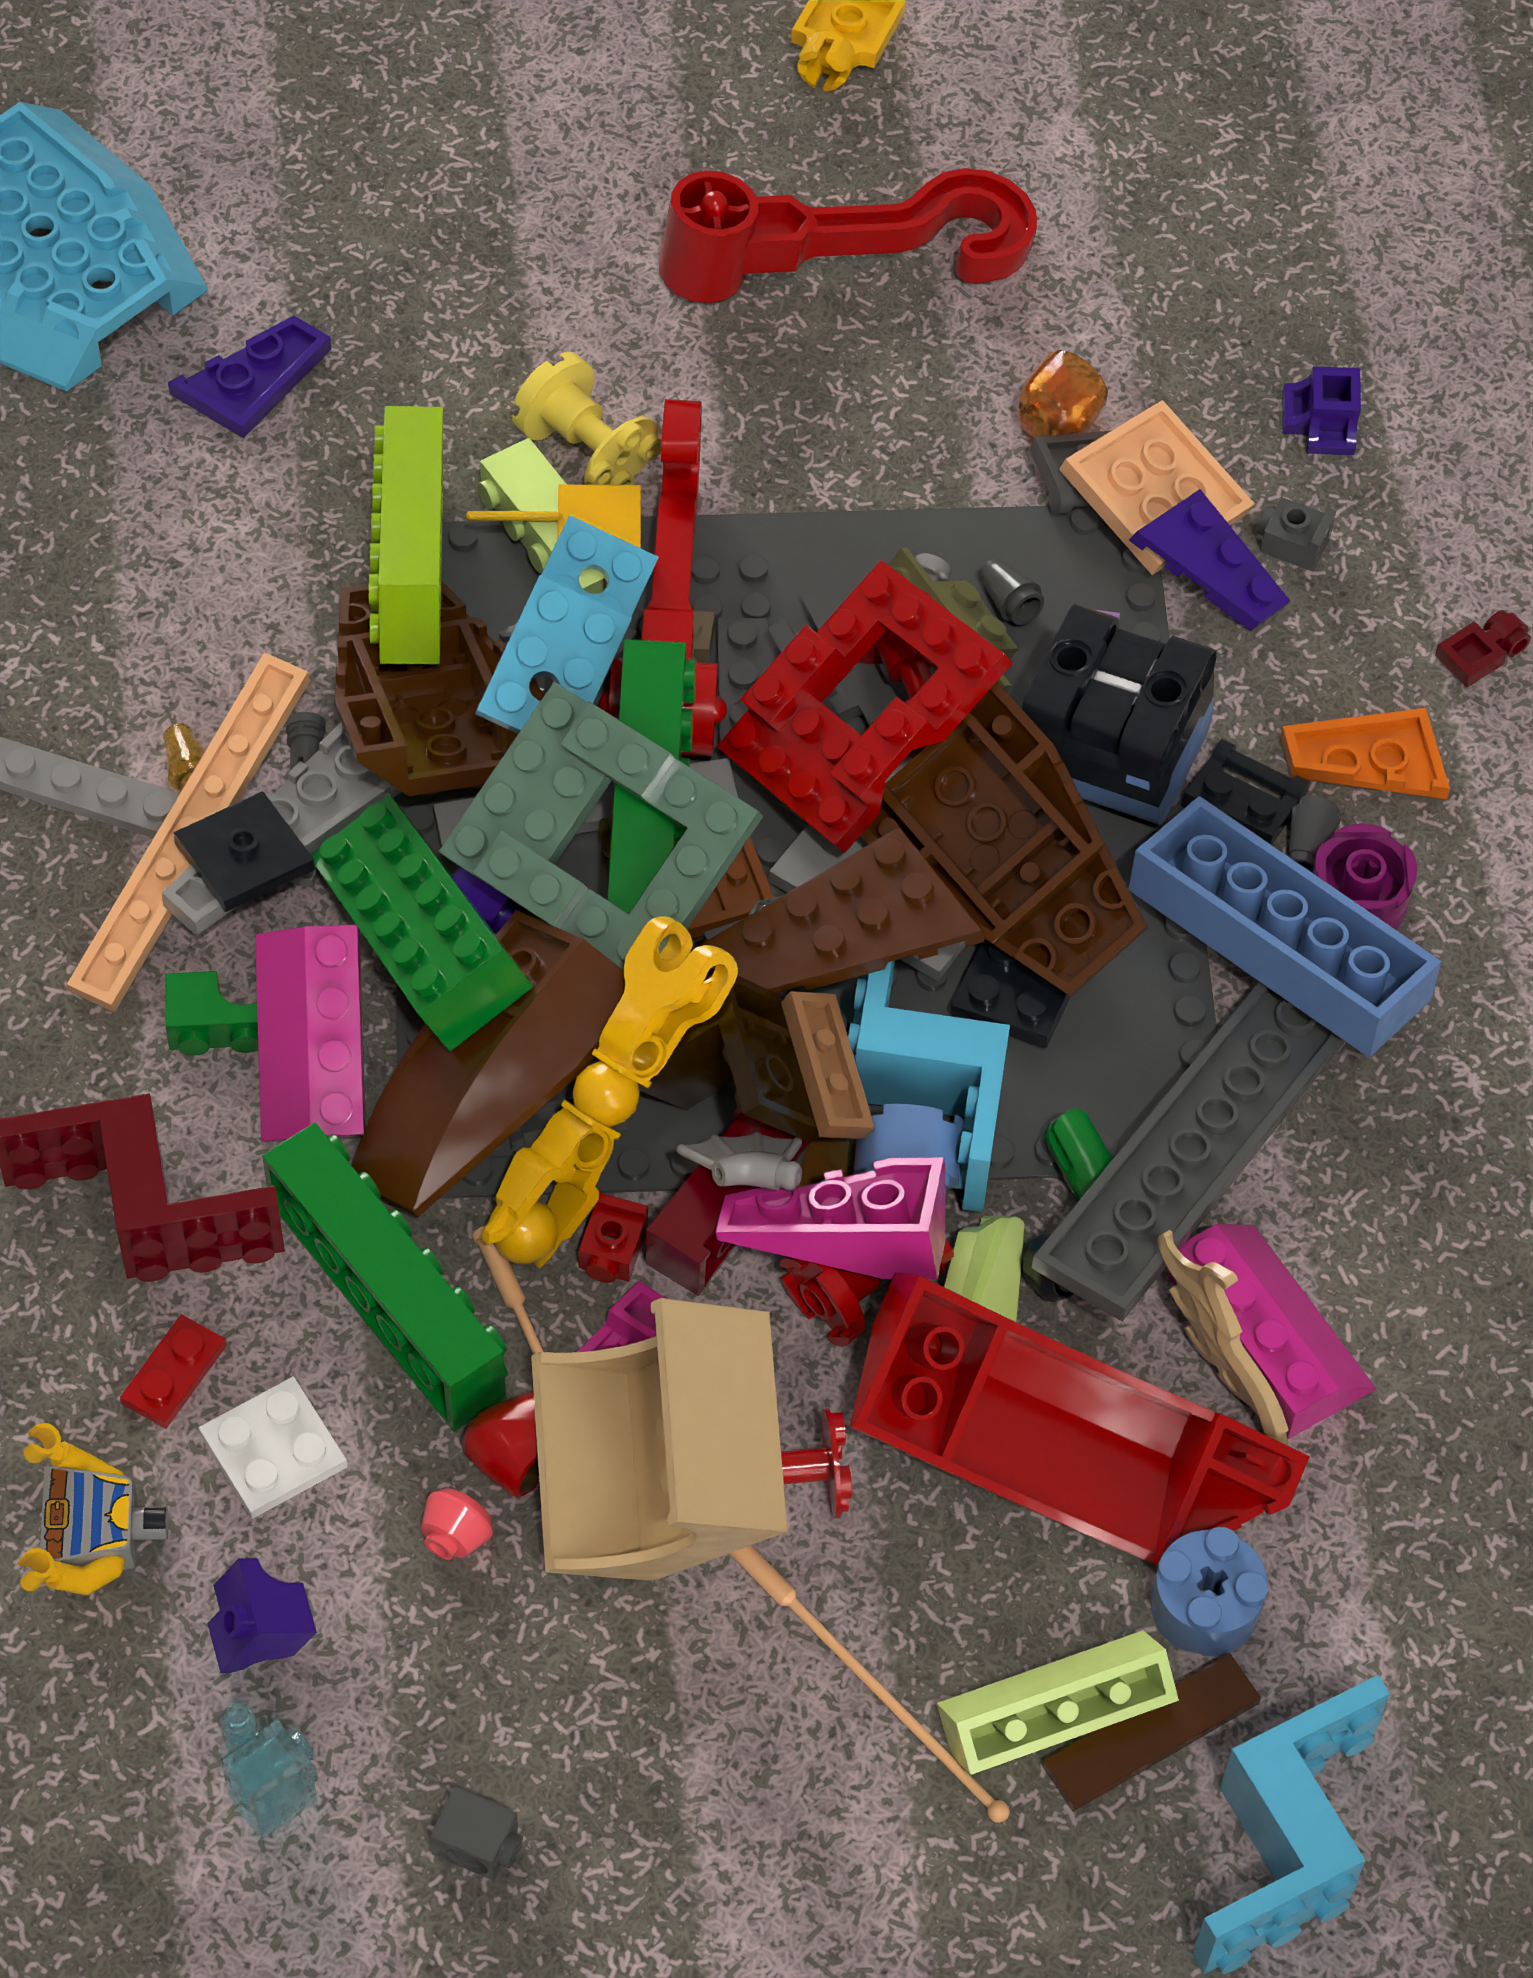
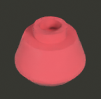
(454, 1524)

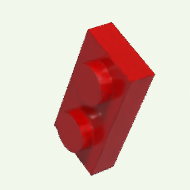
(173, 1371)

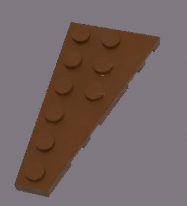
(850, 921)

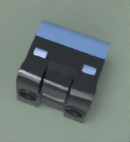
(1123, 711)

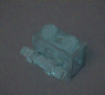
(266, 1771)

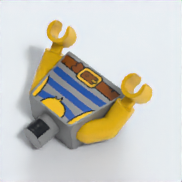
(86, 1519)

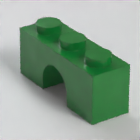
(203, 1019)

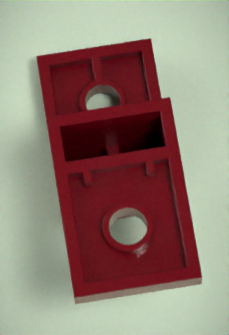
(151, 1231)

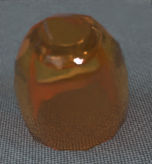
(1061, 396)

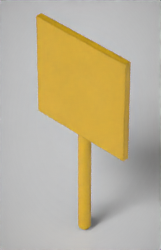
(606, 507)

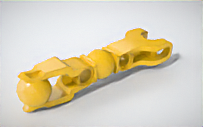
(657, 1007)

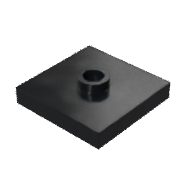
(244, 851)

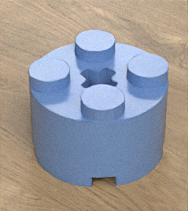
(912, 1133)
(1218, 1565)

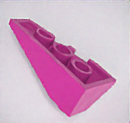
(853, 1223)

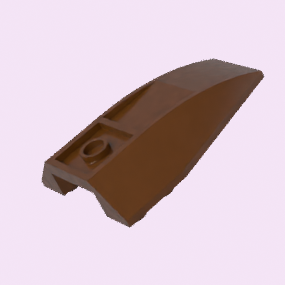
(459, 1105)

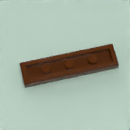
(1135, 1744)

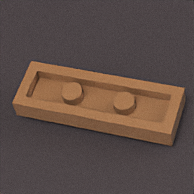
(827, 1065)

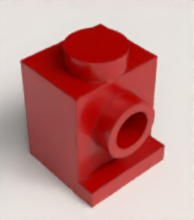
(618, 1219)

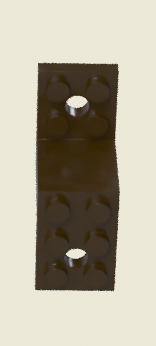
(746, 1046)

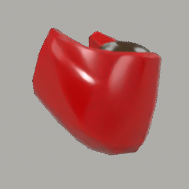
(505, 1444)

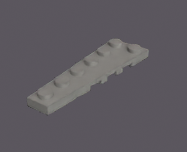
(313, 801)

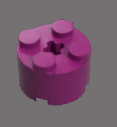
(1369, 870)

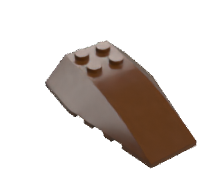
(420, 719)
(1014, 843)

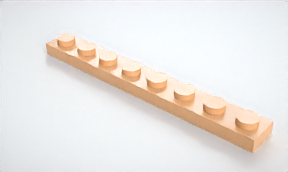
(214, 785)

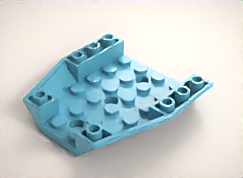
(102, 230)

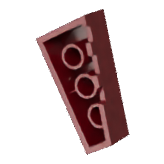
(683, 1235)

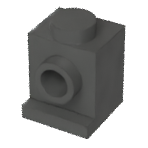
(1295, 533)

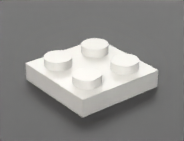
(272, 1447)

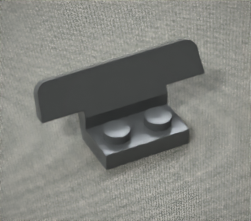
(864, 687)

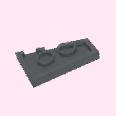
(743, 656)

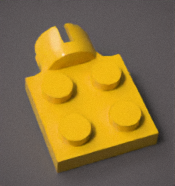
(843, 36)

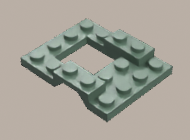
(548, 790)

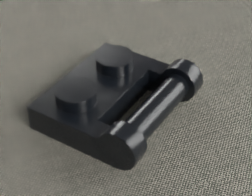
(1241, 801)

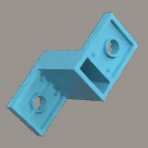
(564, 627)
(932, 1064)
(1292, 1826)

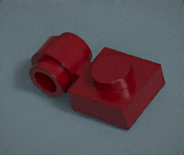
(1479, 651)

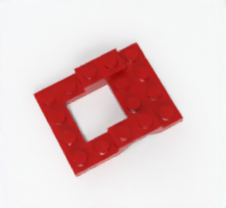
(816, 758)

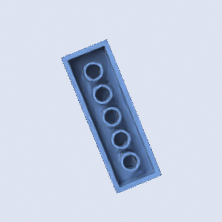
(1284, 926)

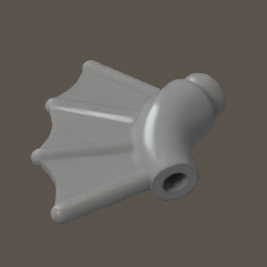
(748, 1160)

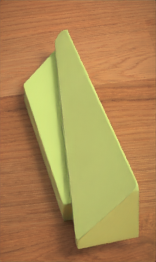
(989, 1264)

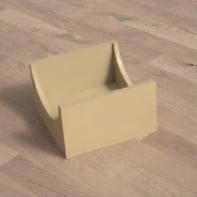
(660, 1446)

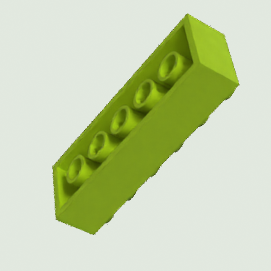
(407, 535)

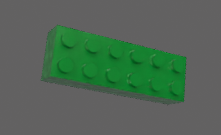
(652, 702)
(420, 922)
(387, 1276)

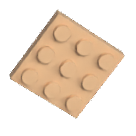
(1146, 471)

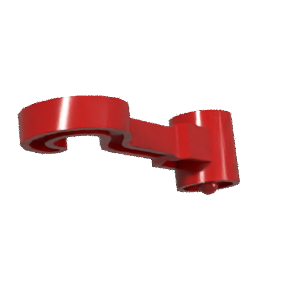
(724, 231)
(669, 611)

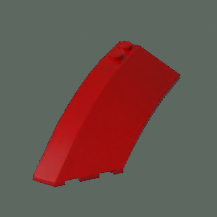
(1059, 1426)

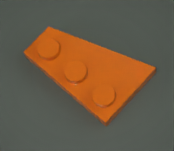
(1369, 752)

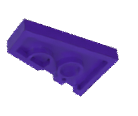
(256, 378)
(1210, 553)

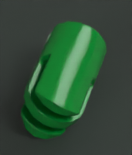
(1077, 1150)

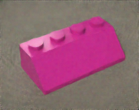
(310, 1031)
(1281, 1327)

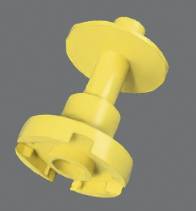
(561, 402)

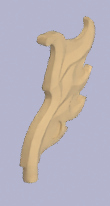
(1217, 1333)

